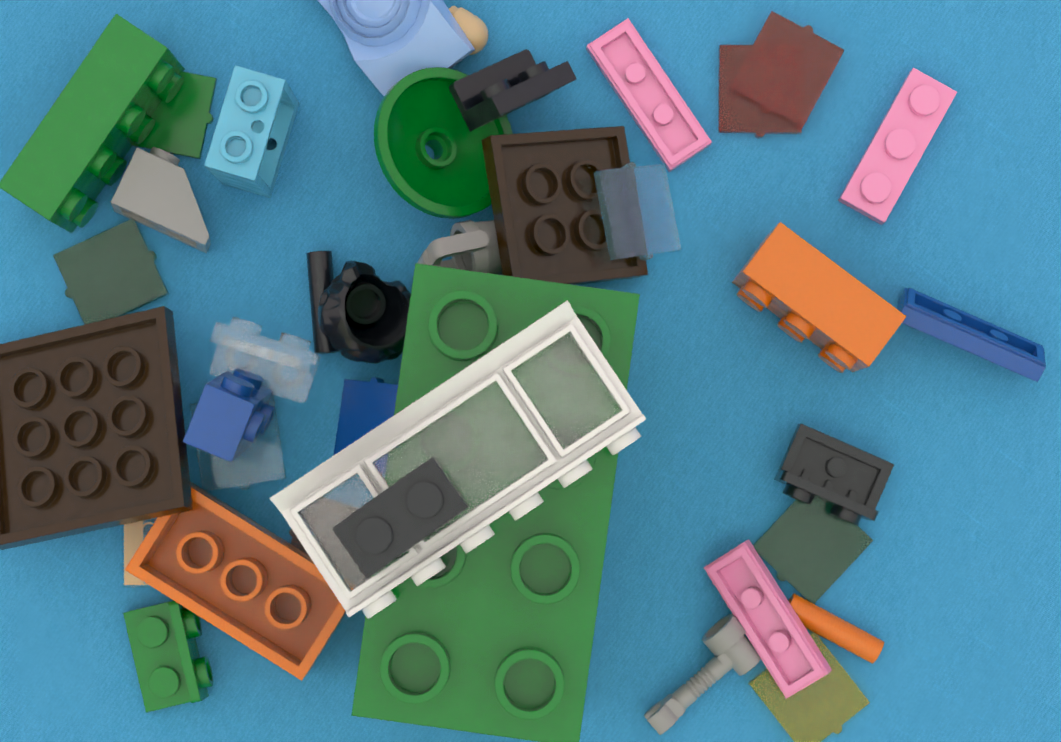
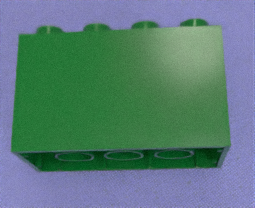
(511, 625)

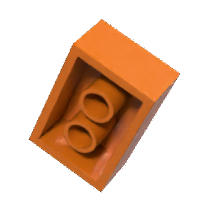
(817, 300)

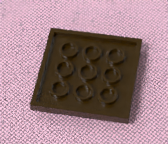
(91, 429)

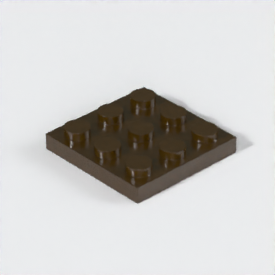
(550, 204)

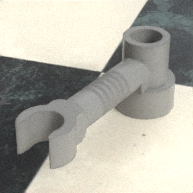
(730, 651)

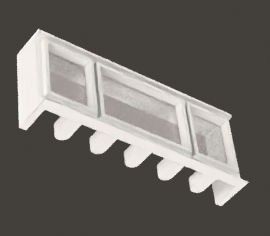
(499, 434)

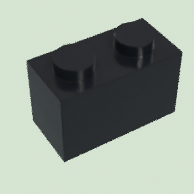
(400, 517)

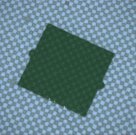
(111, 273)
(811, 547)

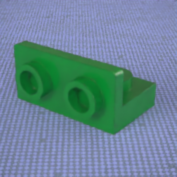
(168, 655)

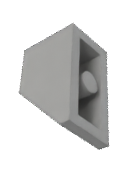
(161, 198)

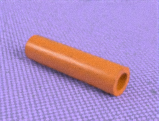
(836, 629)

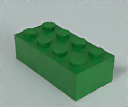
(94, 125)

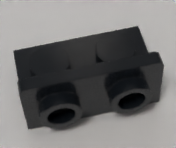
(506, 87)

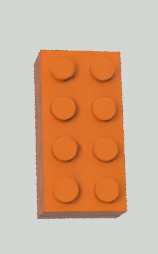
(241, 581)

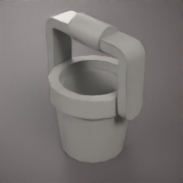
(471, 247)

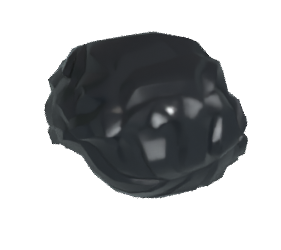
(364, 314)

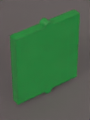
(184, 120)

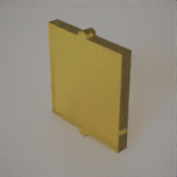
(818, 707)

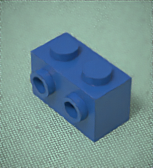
(230, 414)

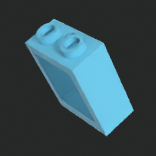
(252, 113)

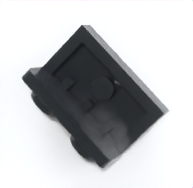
(833, 473)

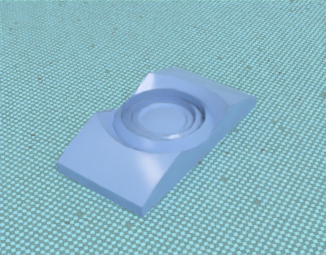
(399, 36)

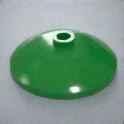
(424, 113)

